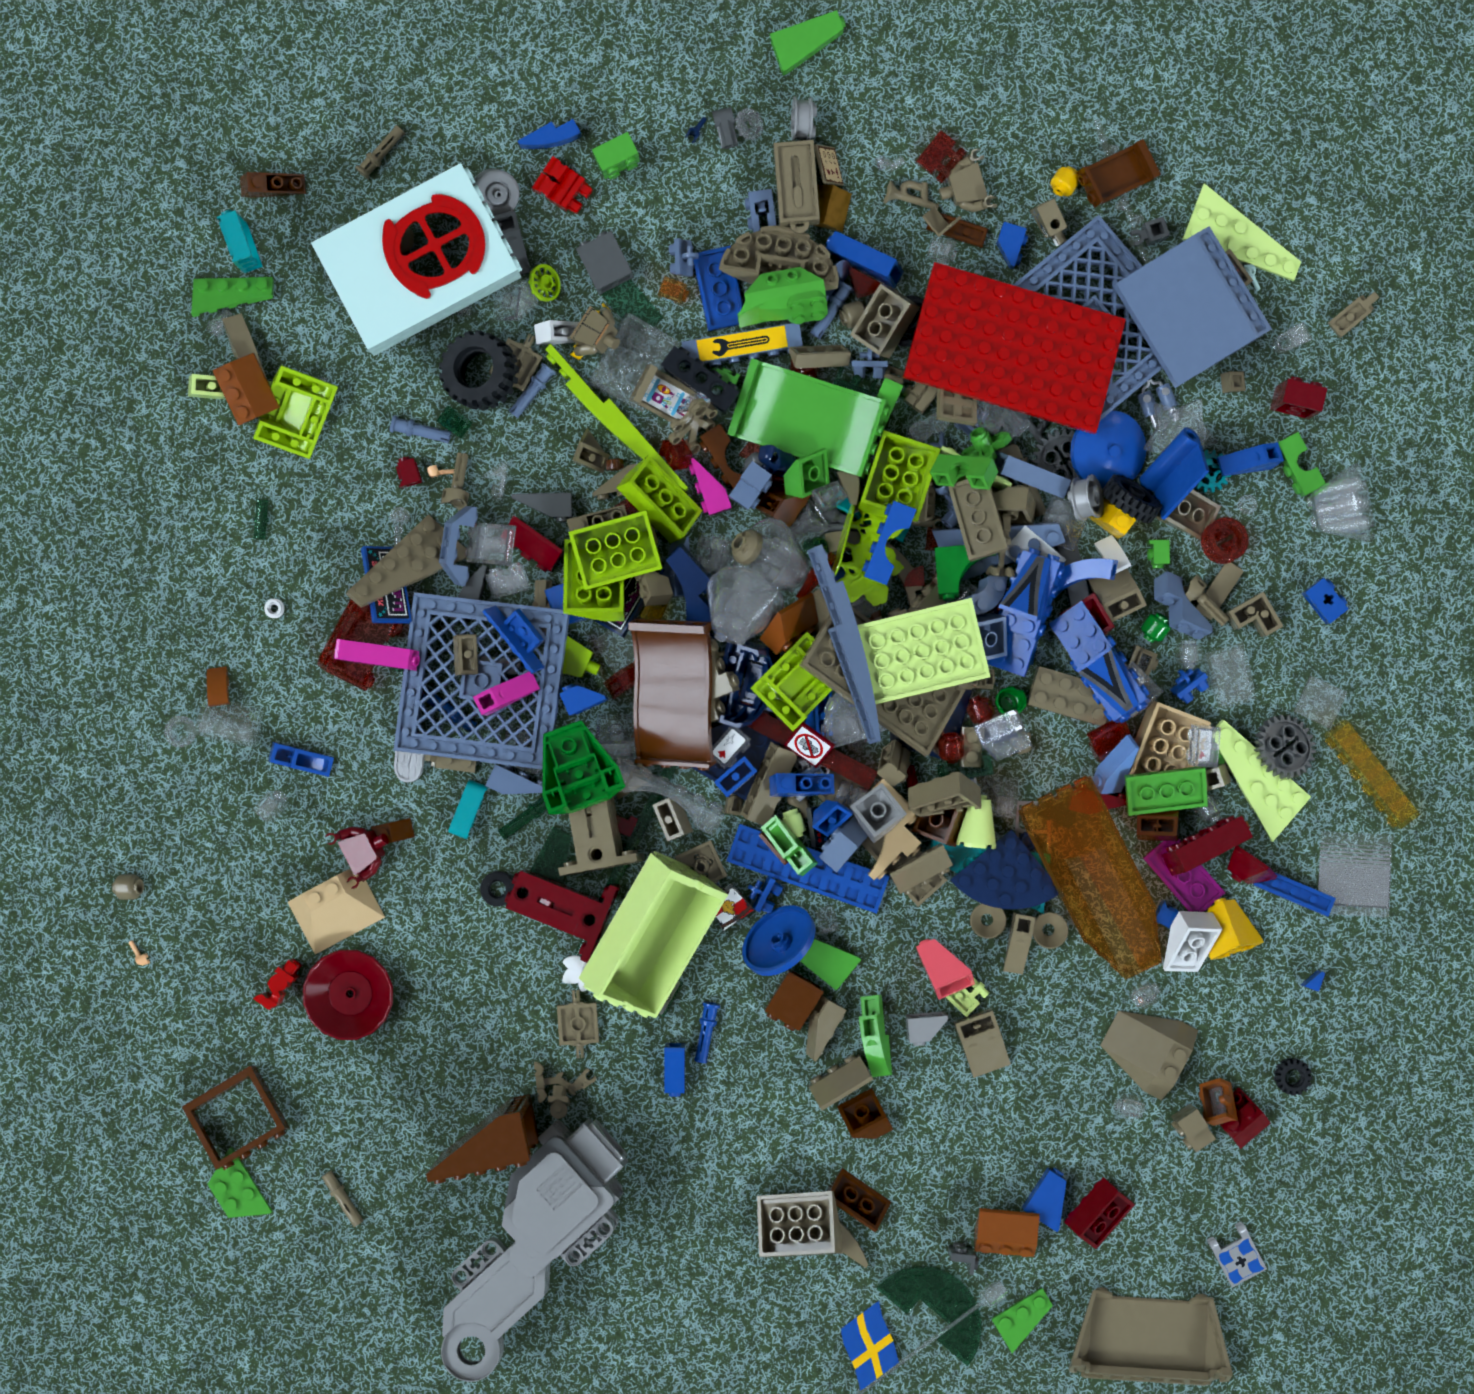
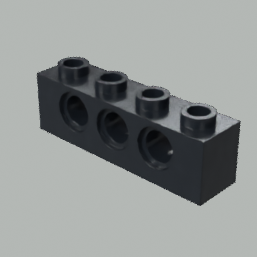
(679, 355)

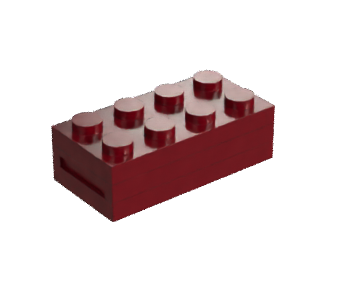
(1206, 844)

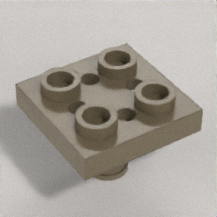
(705, 851)

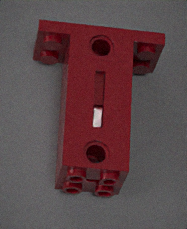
(562, 907)

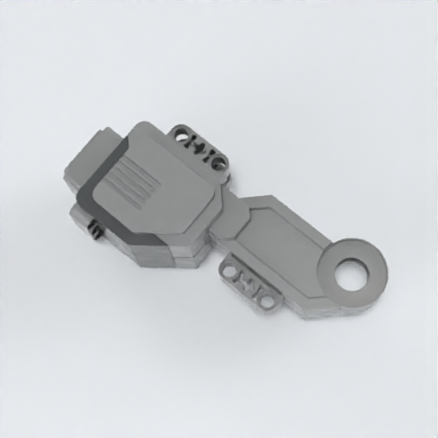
(548, 1211)

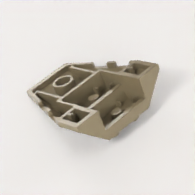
(1150, 1049)

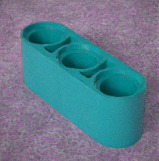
(467, 809)

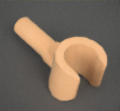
(433, 471)
(140, 959)

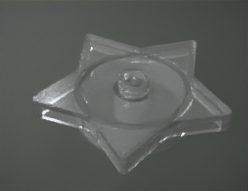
(1172, 420)

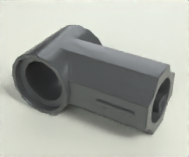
(725, 124)

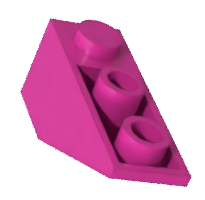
(713, 492)
(505, 693)

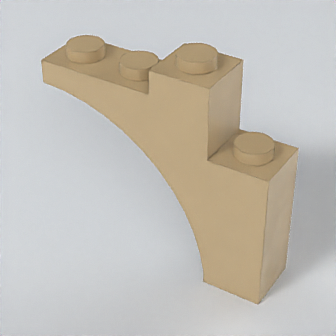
(896, 840)

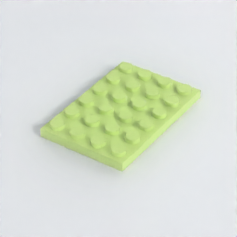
(924, 651)

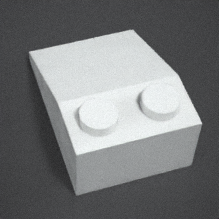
(1190, 940)

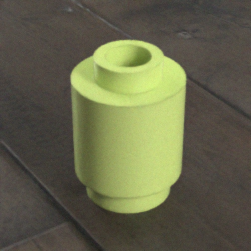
(794, 821)

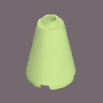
(978, 826)

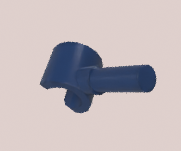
(695, 130)

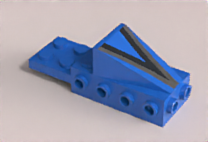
(1027, 607)
(1100, 664)

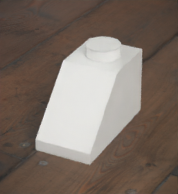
(554, 332)

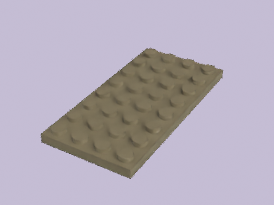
(913, 719)

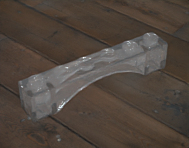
(705, 814)

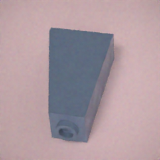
(1032, 475)

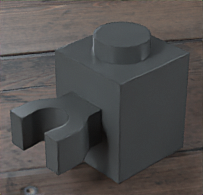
(1152, 232)

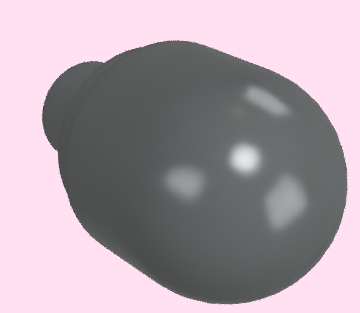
(752, 457)

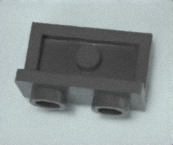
(960, 1253)

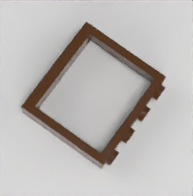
(262, 1141)

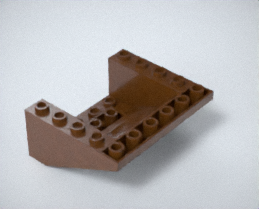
(492, 1144)

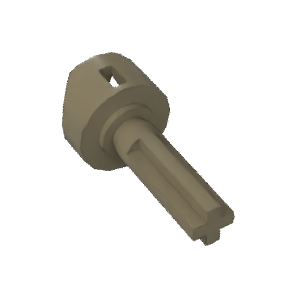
(455, 494)
(1195, 591)

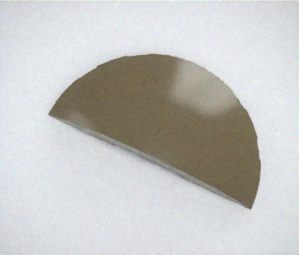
(776, 250)

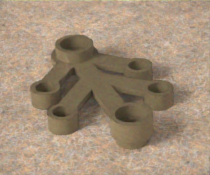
(695, 410)

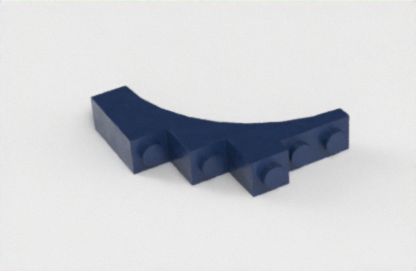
(694, 581)

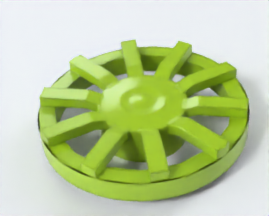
(544, 282)

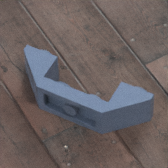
(451, 534)

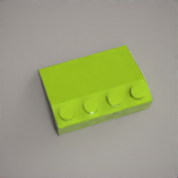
(898, 474)
(615, 550)
(598, 603)

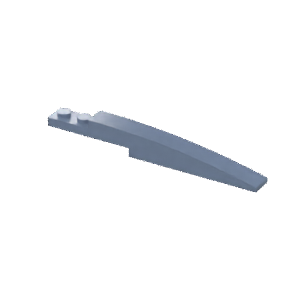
(847, 643)

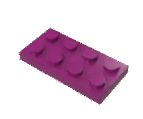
(1193, 889)

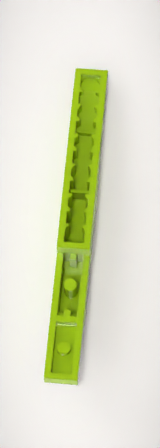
(609, 415)

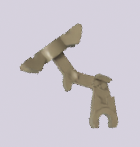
(1000, 570)
(580, 1083)

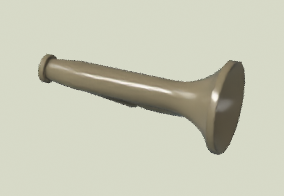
(901, 194)

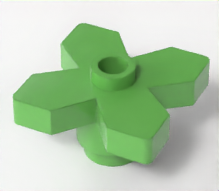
(984, 444)

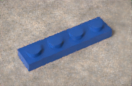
(1298, 894)

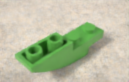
(873, 1036)

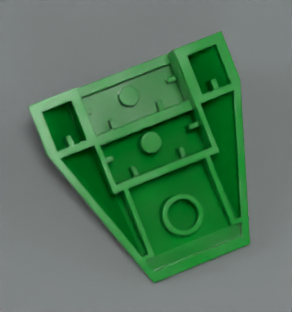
(577, 770)

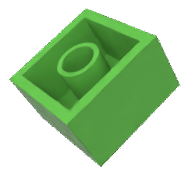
(616, 156)

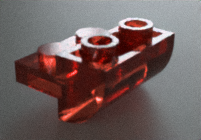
(1106, 738)

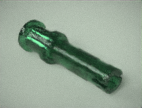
(533, 811)

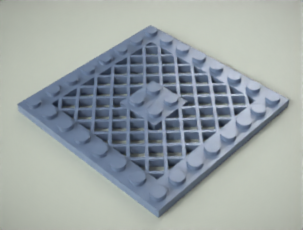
(1121, 261)
(488, 676)

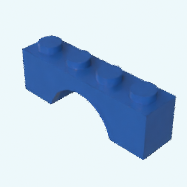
(898, 517)

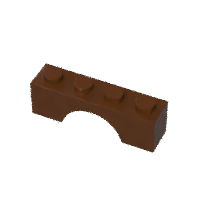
(716, 443)

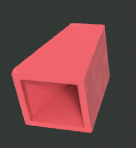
(943, 969)

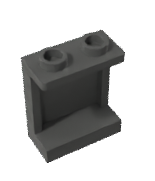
(604, 262)

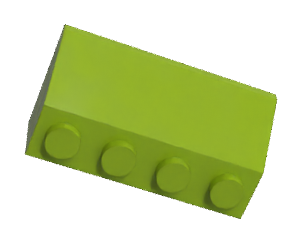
(666, 503)

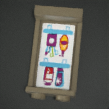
(661, 394)

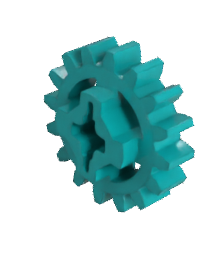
(1211, 478)

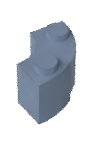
(988, 593)

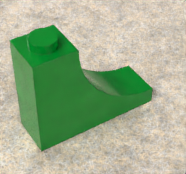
(951, 566)

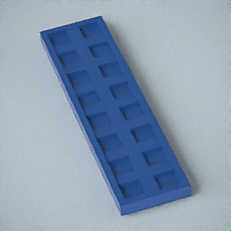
(847, 885)

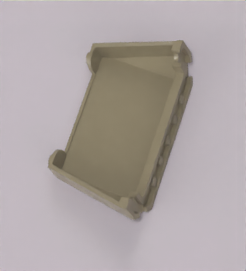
(1151, 1340)

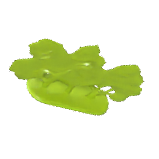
(856, 583)

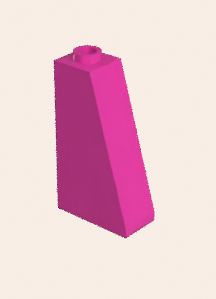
(376, 655)

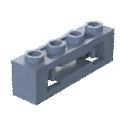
(759, 199)

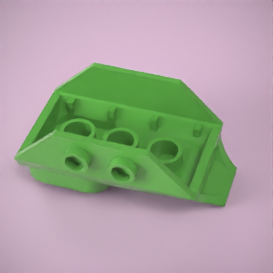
(783, 296)

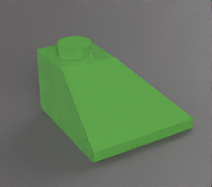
(807, 474)

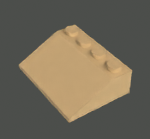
(1163, 739)

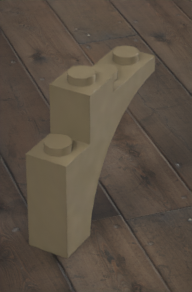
(722, 682)

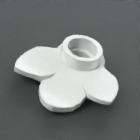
(574, 969)

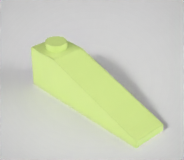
(205, 387)

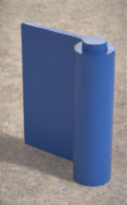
(1176, 471)

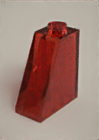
(621, 681)

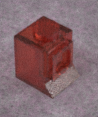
(676, 455)

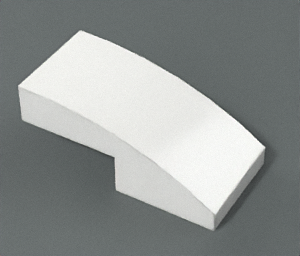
(1110, 549)

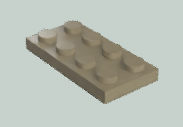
(978, 520)

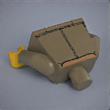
(594, 333)

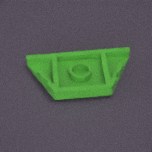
(238, 1191)

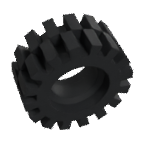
(1303, 1082)

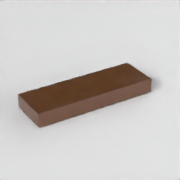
(964, 231)

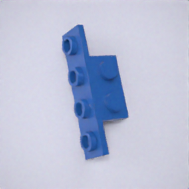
(518, 634)

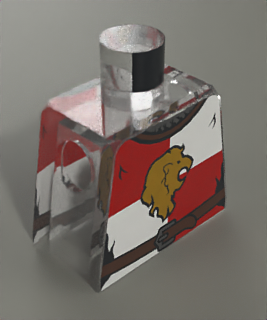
(734, 907)

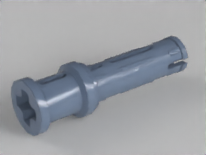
(836, 302)
(537, 383)
(411, 428)

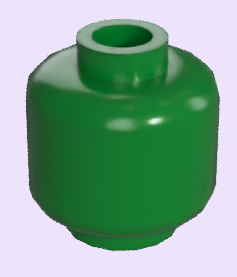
(1155, 627)

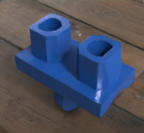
(1187, 682)
(761, 902)

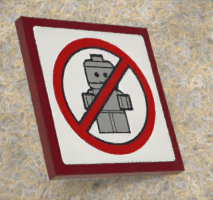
(809, 744)

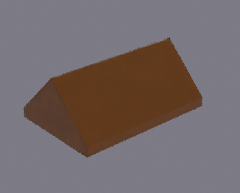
(859, 1200)

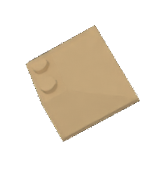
(335, 910)

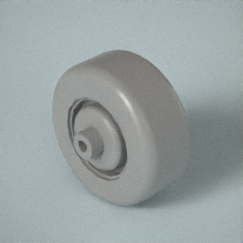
(498, 190)

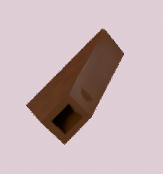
(271, 184)

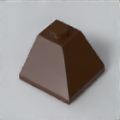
(865, 1116)

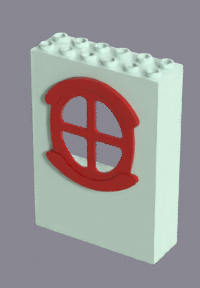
(375, 278)

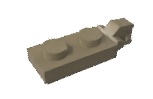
(1352, 314)
(451, 763)

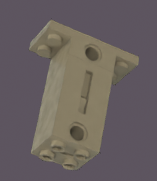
(593, 831)

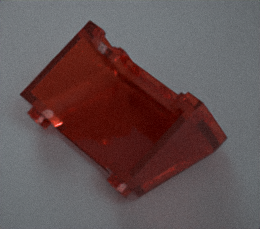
(356, 626)

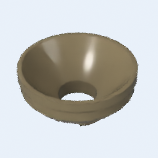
(749, 548)
(994, 928)
(1060, 930)

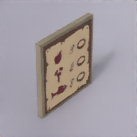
(828, 165)

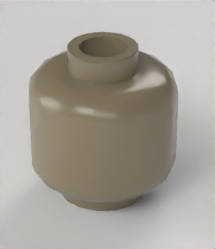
(851, 313)
(128, 887)

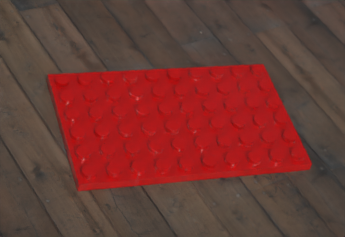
(1014, 348)

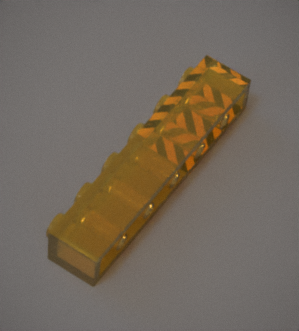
(1371, 774)

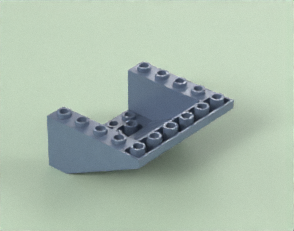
(1192, 307)

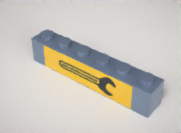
(744, 344)

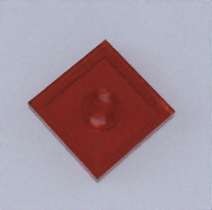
(811, 582)

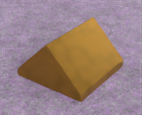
(832, 207)

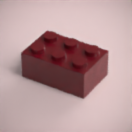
(1299, 398)

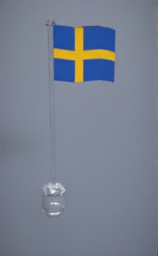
(874, 1349)

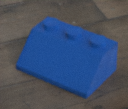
(579, 699)

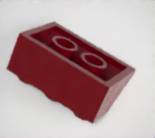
(535, 546)
(1099, 1213)

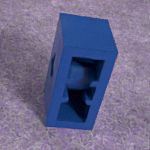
(1316, 595)

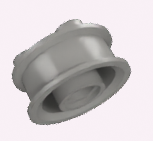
(802, 119)
(1086, 497)

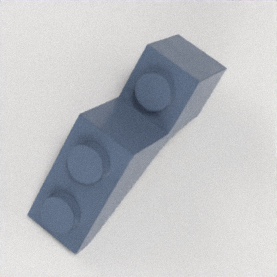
(1182, 613)

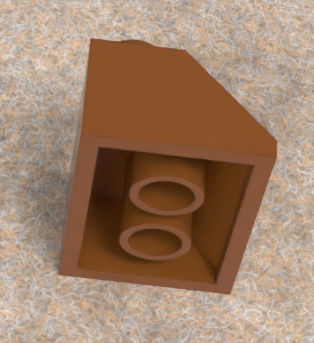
(246, 389)
(791, 624)
(1006, 1232)

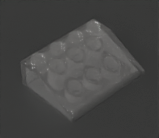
(622, 368)

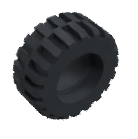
(460, 355)

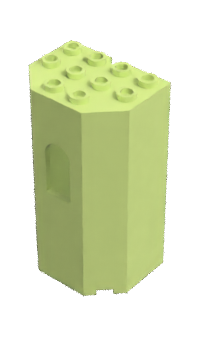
(652, 936)

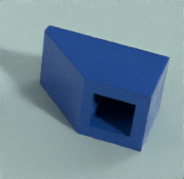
(1010, 242)

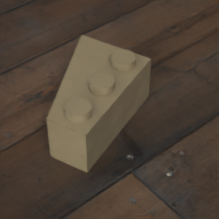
(944, 794)

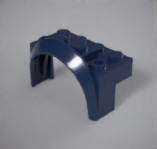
(735, 660)

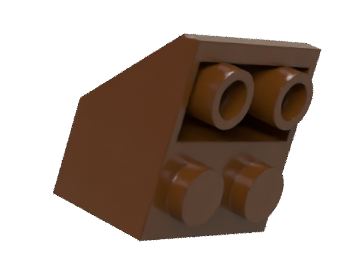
(780, 506)
(1158, 826)

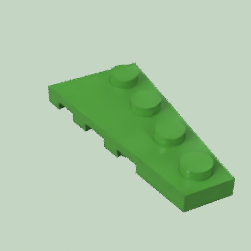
(219, 293)

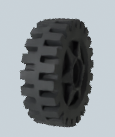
(1132, 498)

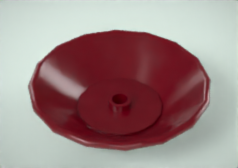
(327, 997)

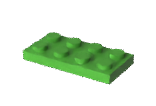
(1166, 790)

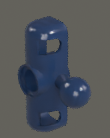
(775, 464)

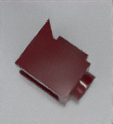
(408, 472)

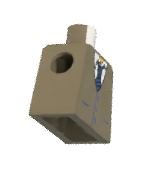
(1044, 215)

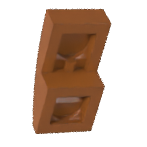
(217, 686)

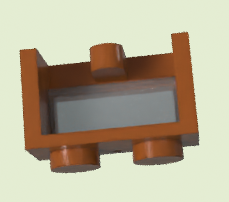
(1217, 1102)

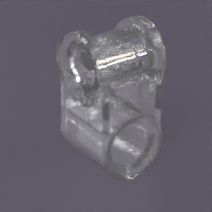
(1293, 337)

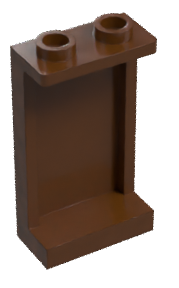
(1118, 174)

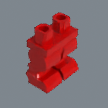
(565, 192)
(277, 983)

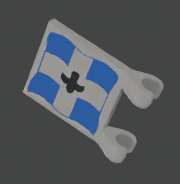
(1238, 1259)

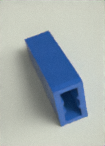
(864, 258)

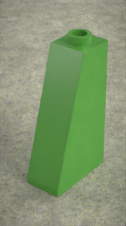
(803, 40)
(830, 962)

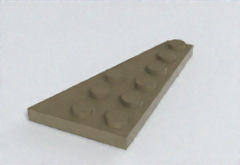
(404, 564)

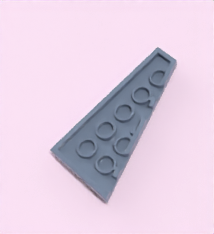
(1048, 532)

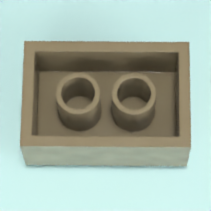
(884, 320)

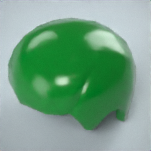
(1017, 696)

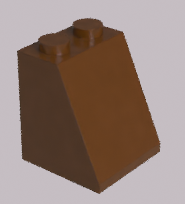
(793, 1000)

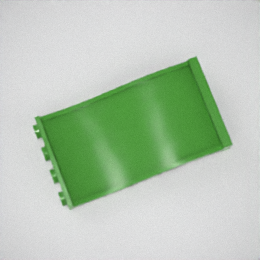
(808, 415)

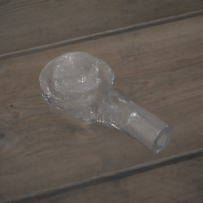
(399, 517)

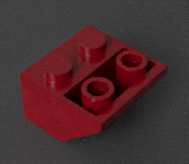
(1250, 1120)

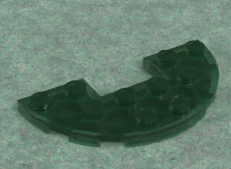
(946, 1297)

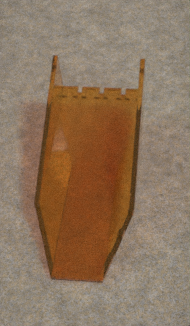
(1095, 875)

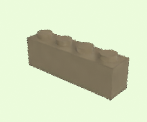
(759, 805)

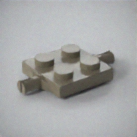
(527, 361)
(578, 1023)

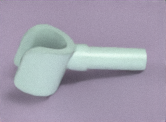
(1251, 269)

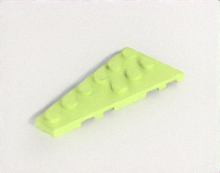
(1240, 235)
(1271, 798)

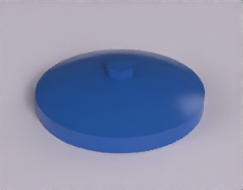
(1111, 451)
(778, 940)

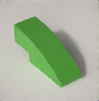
(789, 846)

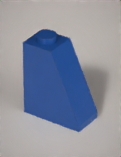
(674, 1069)
(1048, 1198)

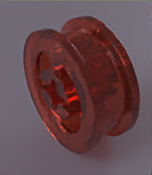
(1220, 530)

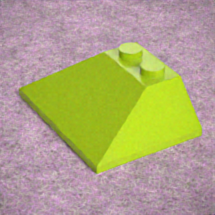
(301, 415)
(790, 688)

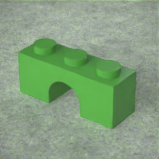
(978, 470)
(1304, 481)

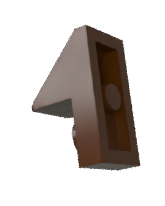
(395, 830)

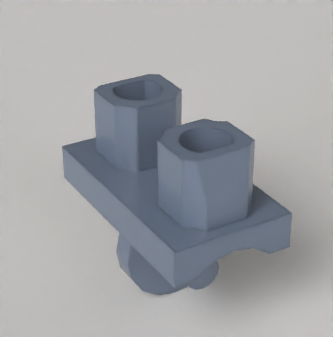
(683, 257)
(878, 366)

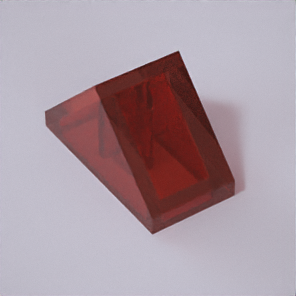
(861, 283)

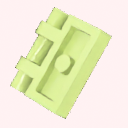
(966, 1001)

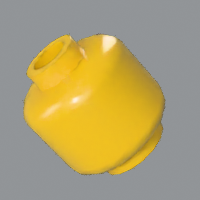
(1065, 181)

